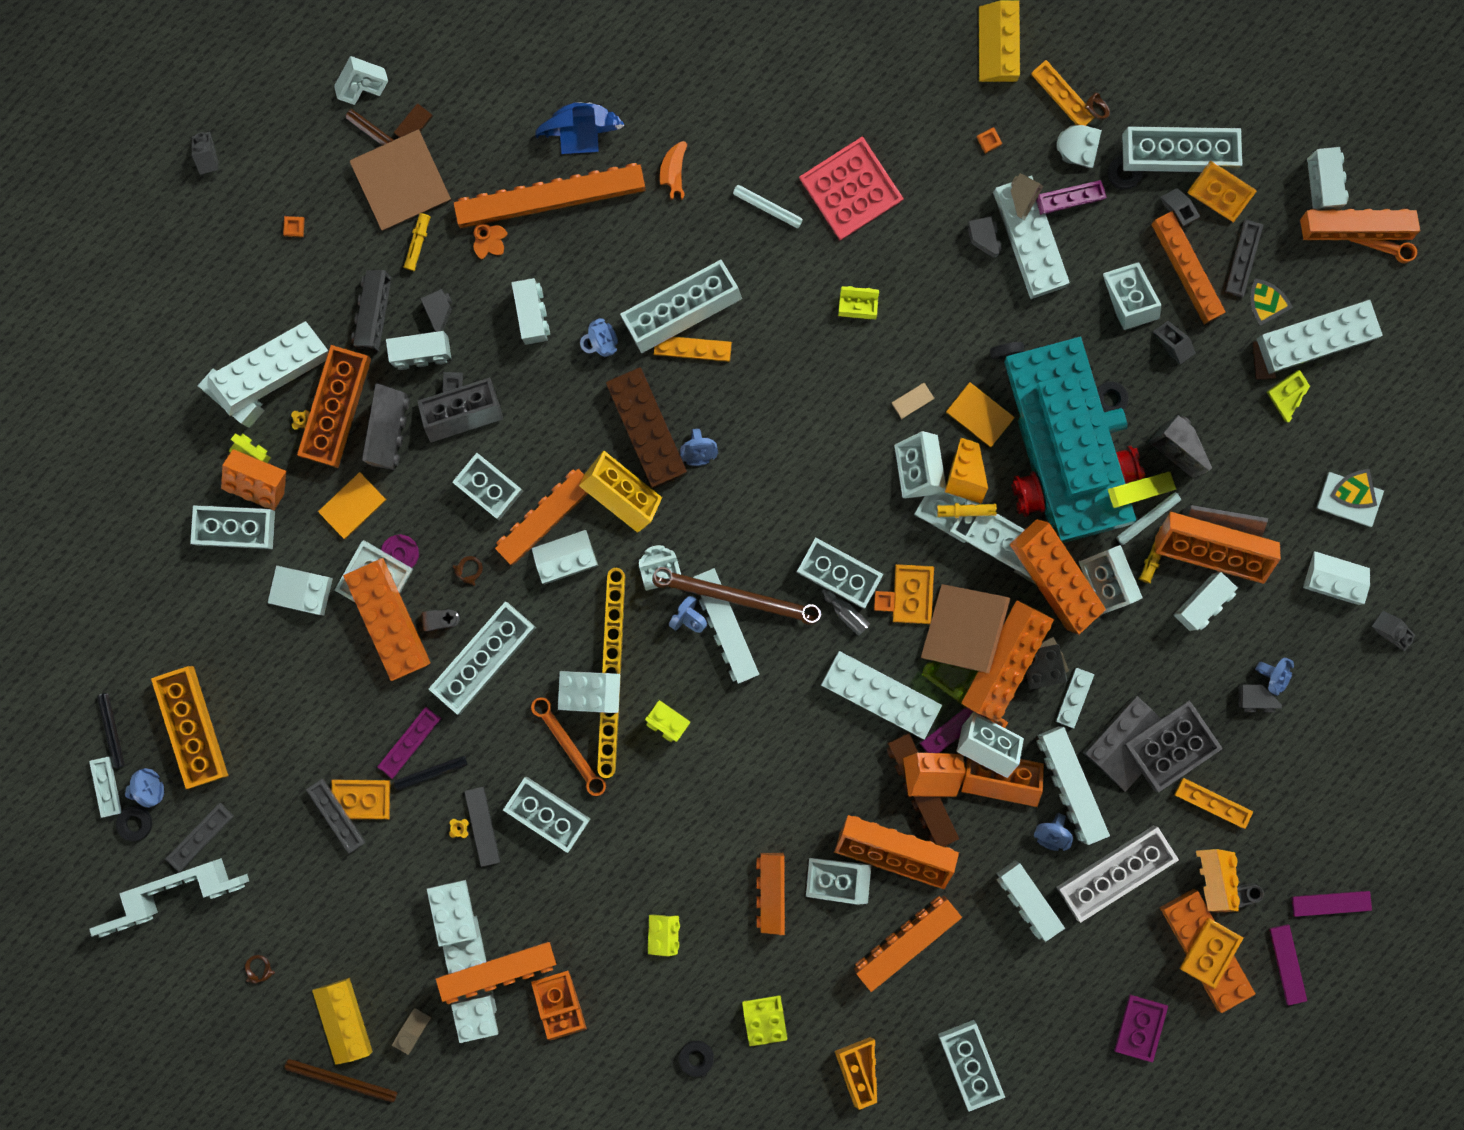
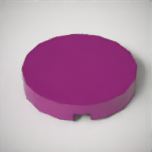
(402, 548)

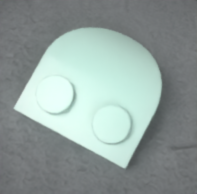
(1079, 145)
(654, 558)

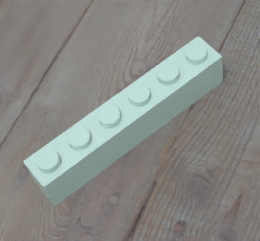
(728, 633)

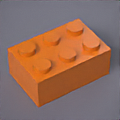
(253, 479)

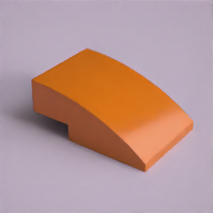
(558, 1005)

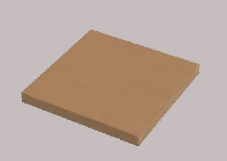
(400, 180)
(965, 628)

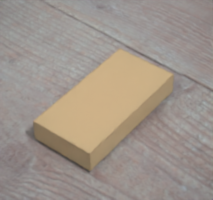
(912, 400)

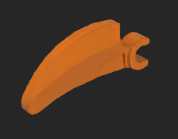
(671, 169)

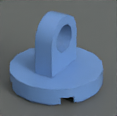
(601, 337)
(698, 450)
(688, 616)
(1278, 675)
(145, 788)
(1053, 834)

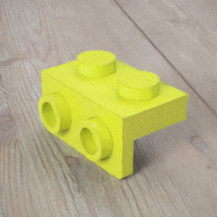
(858, 302)
(243, 445)
(663, 935)

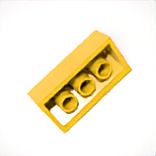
(999, 41)
(621, 492)
(342, 1021)

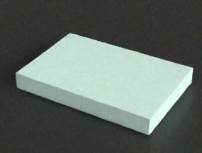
(1359, 515)

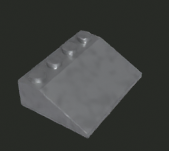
(385, 427)
(1182, 446)
(1173, 746)
(1109, 747)

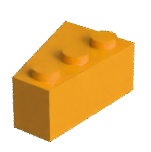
(967, 472)
(1220, 879)
(858, 1070)

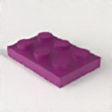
(1141, 1028)

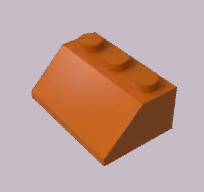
(934, 774)

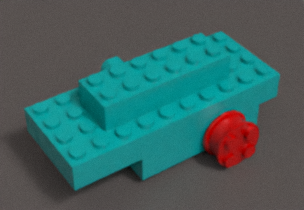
(1069, 443)

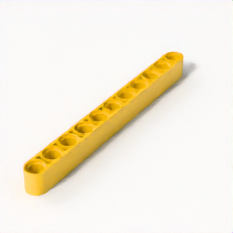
(607, 663)

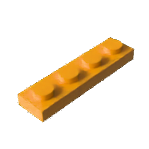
(1062, 94)
(694, 349)
(1213, 803)

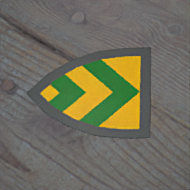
(1267, 301)
(1356, 490)

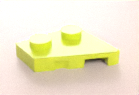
(1289, 394)

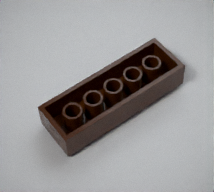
(646, 428)

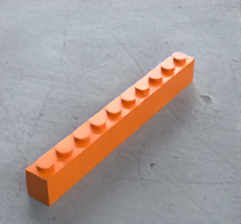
(549, 196)

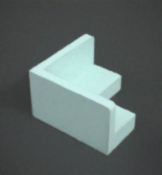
(359, 76)

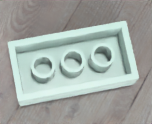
(232, 527)
(839, 573)
(546, 814)
(1030, 900)
(971, 1065)

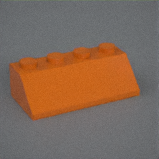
(1021, 787)
(772, 893)

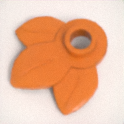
(491, 242)

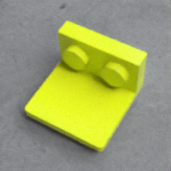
(667, 721)
(764, 1020)

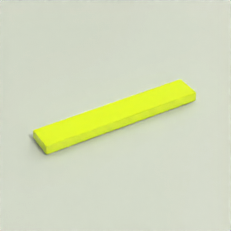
(1141, 489)

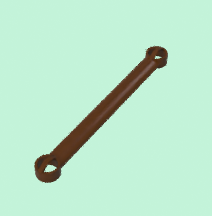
(736, 596)

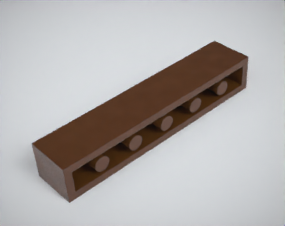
(931, 808)

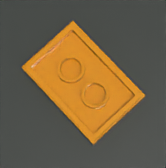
(1221, 191)
(980, 414)
(352, 505)
(913, 594)
(363, 798)
(1211, 953)

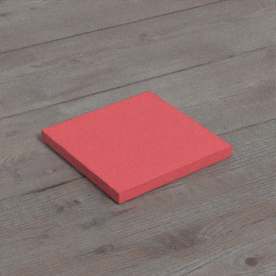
(851, 188)

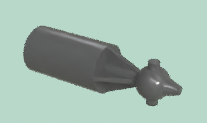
(847, 613)

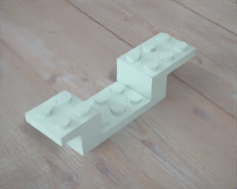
(986, 533)
(140, 903)
(463, 948)

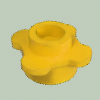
(296, 419)
(458, 823)

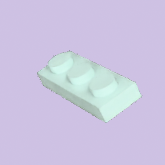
(1074, 698)
(105, 786)

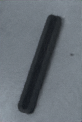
(110, 730)
(430, 773)

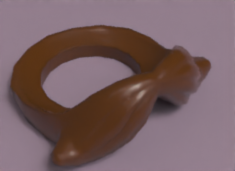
(1098, 100)
(470, 579)
(267, 972)

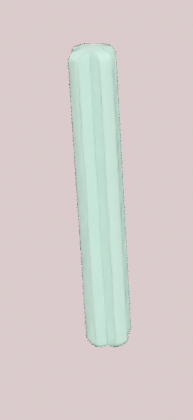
(767, 206)
(1149, 518)

